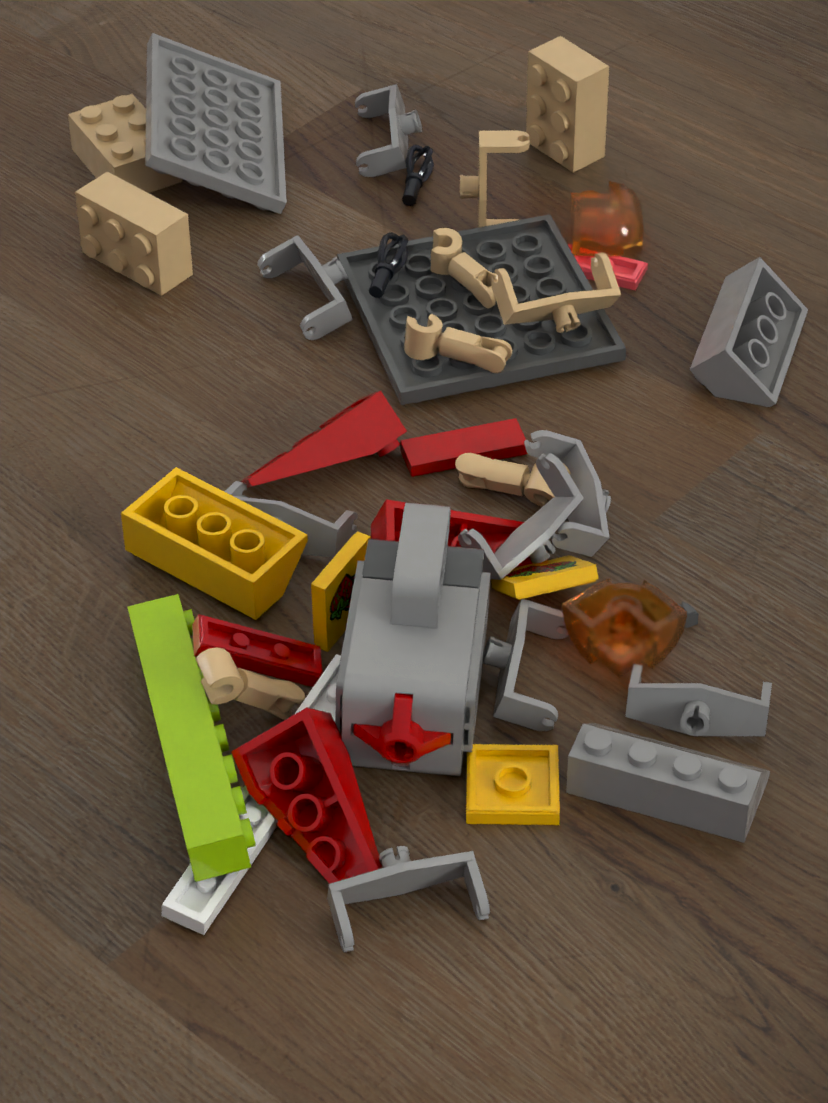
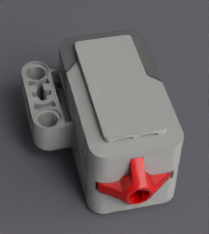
(414, 649)

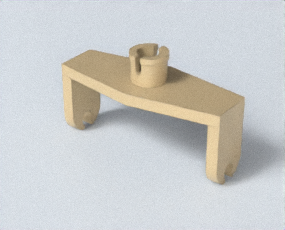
(476, 186)
(562, 307)

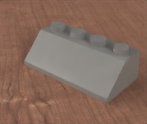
(749, 336)
(665, 781)

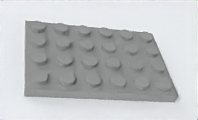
(214, 124)

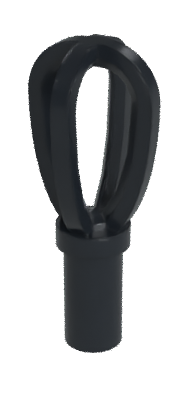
(414, 180)
(385, 271)

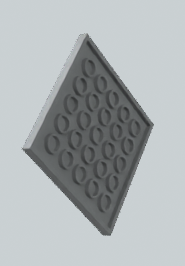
(538, 268)

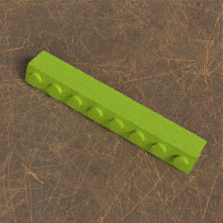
(191, 742)

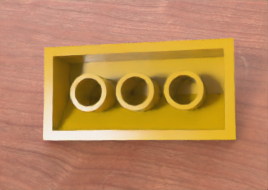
(213, 542)

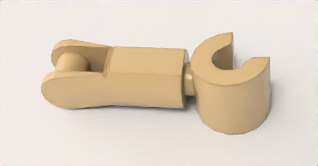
(449, 260)
(456, 344)
(504, 477)
(227, 683)

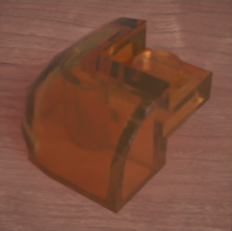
(606, 221)
(624, 624)

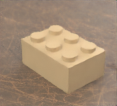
(567, 103)
(114, 141)
(134, 233)

